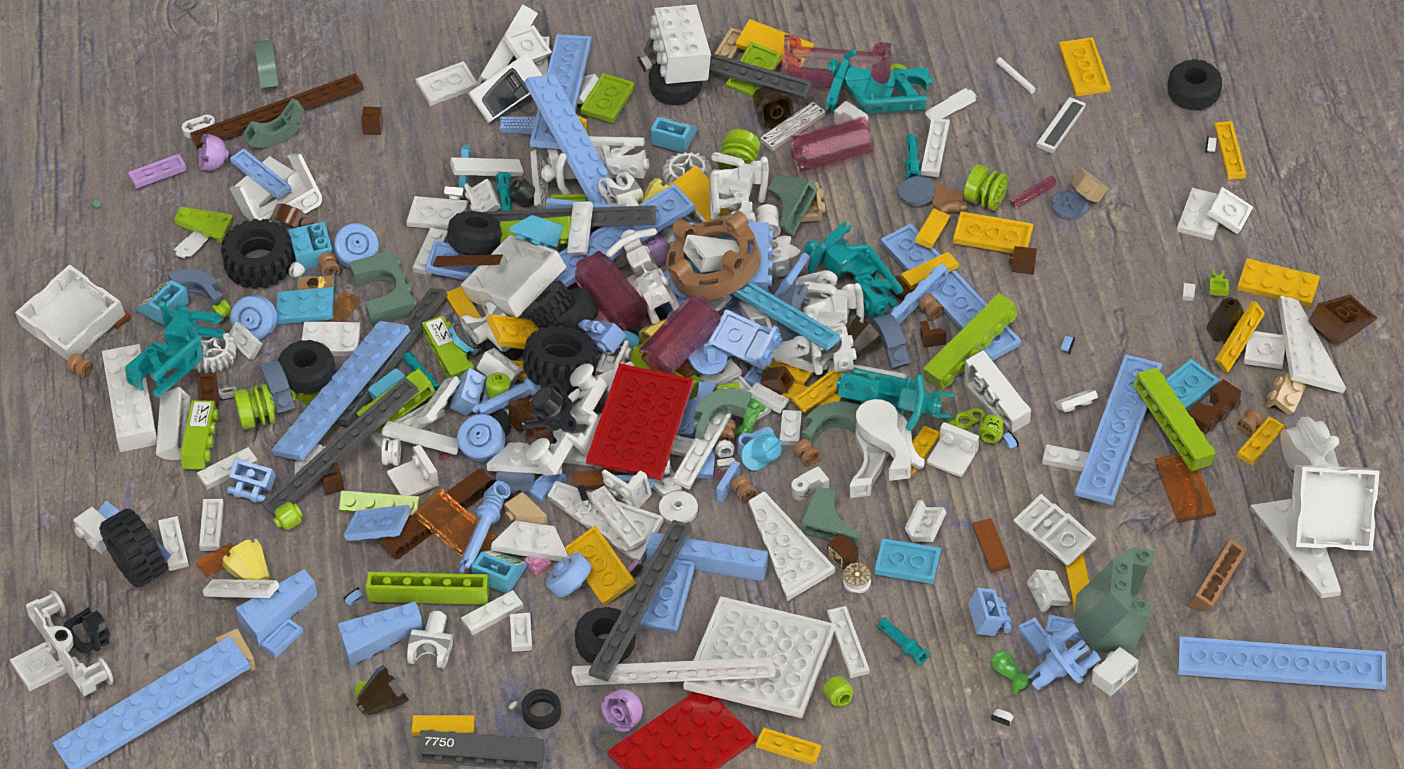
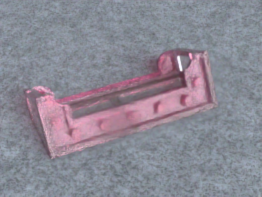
(812, 63)

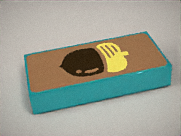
(313, 282)

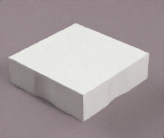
(517, 279)
(70, 313)
(1333, 507)

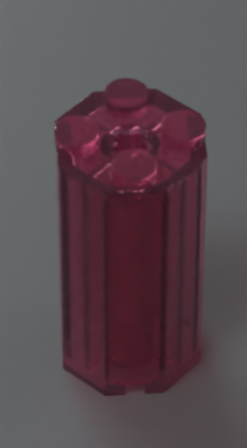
(832, 143)
(611, 290)
(680, 335)

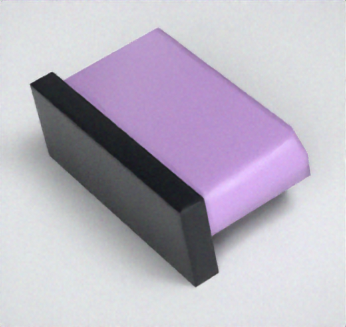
(635, 568)

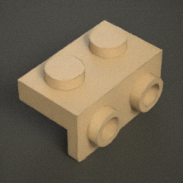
(816, 208)
(1285, 394)

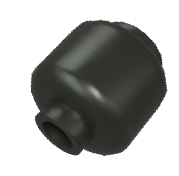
(522, 191)

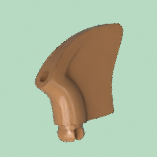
(948, 199)

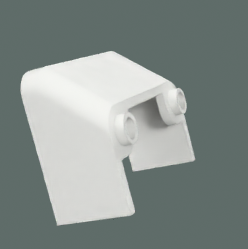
(303, 193)

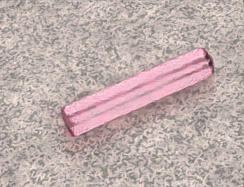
(1033, 192)

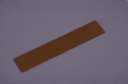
(468, 260)

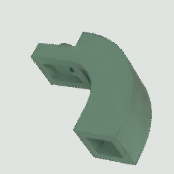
(266, 63)
(277, 131)
(720, 401)
(830, 416)

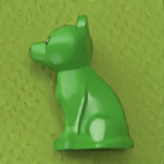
(750, 417)
(1006, 666)

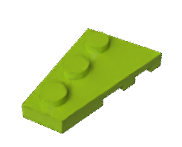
(207, 222)

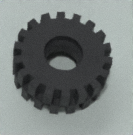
(549, 303)

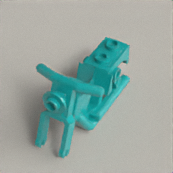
(873, 96)
(860, 261)
(181, 350)
(902, 393)

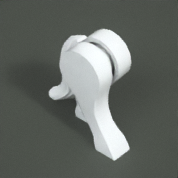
(879, 434)
(1309, 444)

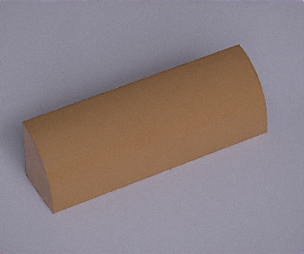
(1217, 576)

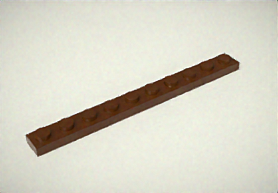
(268, 113)

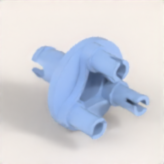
(1063, 661)

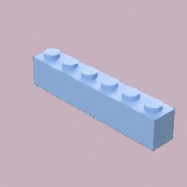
(718, 557)

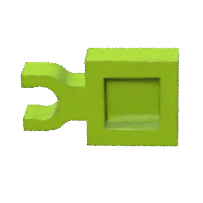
(1218, 285)

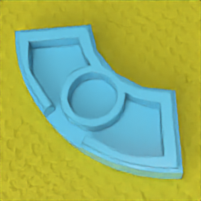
(465, 153)

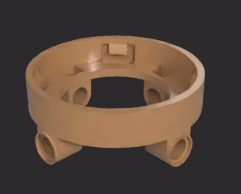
(737, 267)

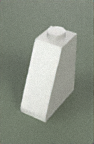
(707, 251)

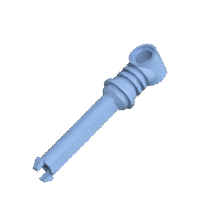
(503, 399)
(487, 514)

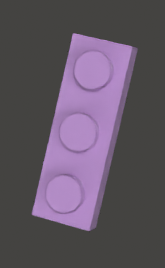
(157, 171)

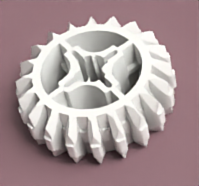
(681, 163)
(214, 357)

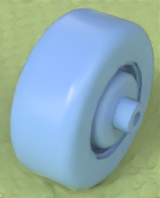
(354, 243)
(255, 314)
(481, 438)
(568, 575)

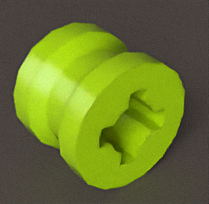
(222, 308)

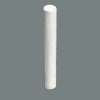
(1028, 86)

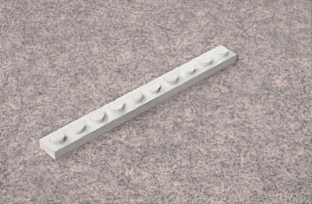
(680, 671)

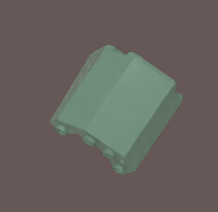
(1105, 608)

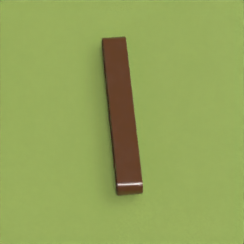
(414, 532)

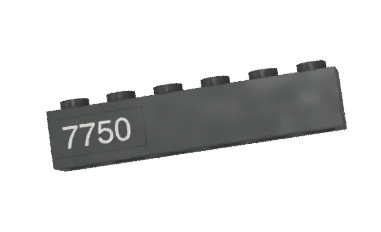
(480, 750)

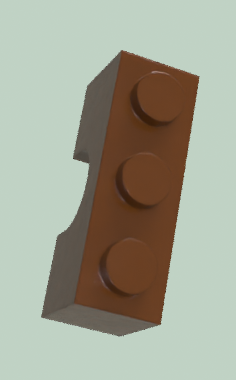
(1224, 399)
(520, 410)

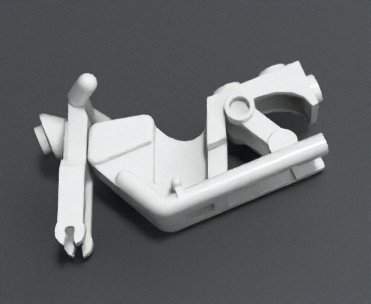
(614, 161)
(733, 186)
(650, 280)
(834, 315)

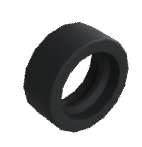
(541, 722)

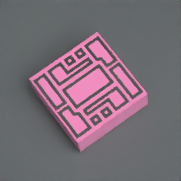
(537, 565)

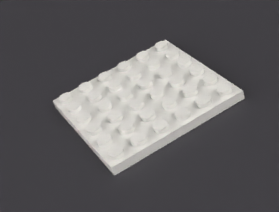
(754, 631)

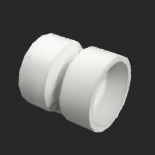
(770, 214)

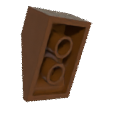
(1341, 318)

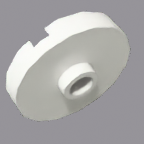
(670, 511)

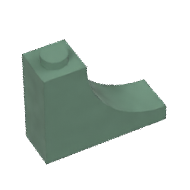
(795, 197)
(822, 520)

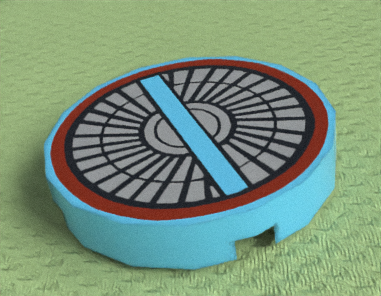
(462, 340)

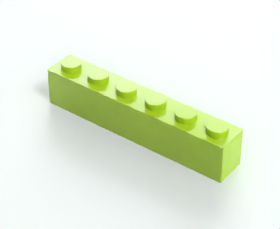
(970, 341)
(1174, 419)
(427, 588)

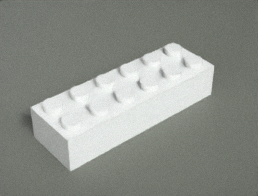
(129, 405)

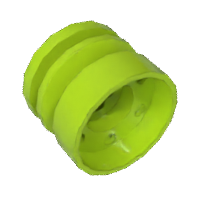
(739, 144)
(986, 187)
(254, 406)

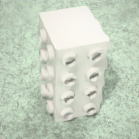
(680, 44)

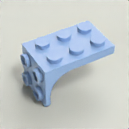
(746, 339)

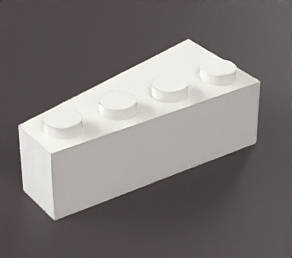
(995, 391)

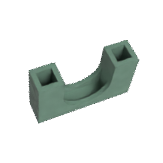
(384, 268)

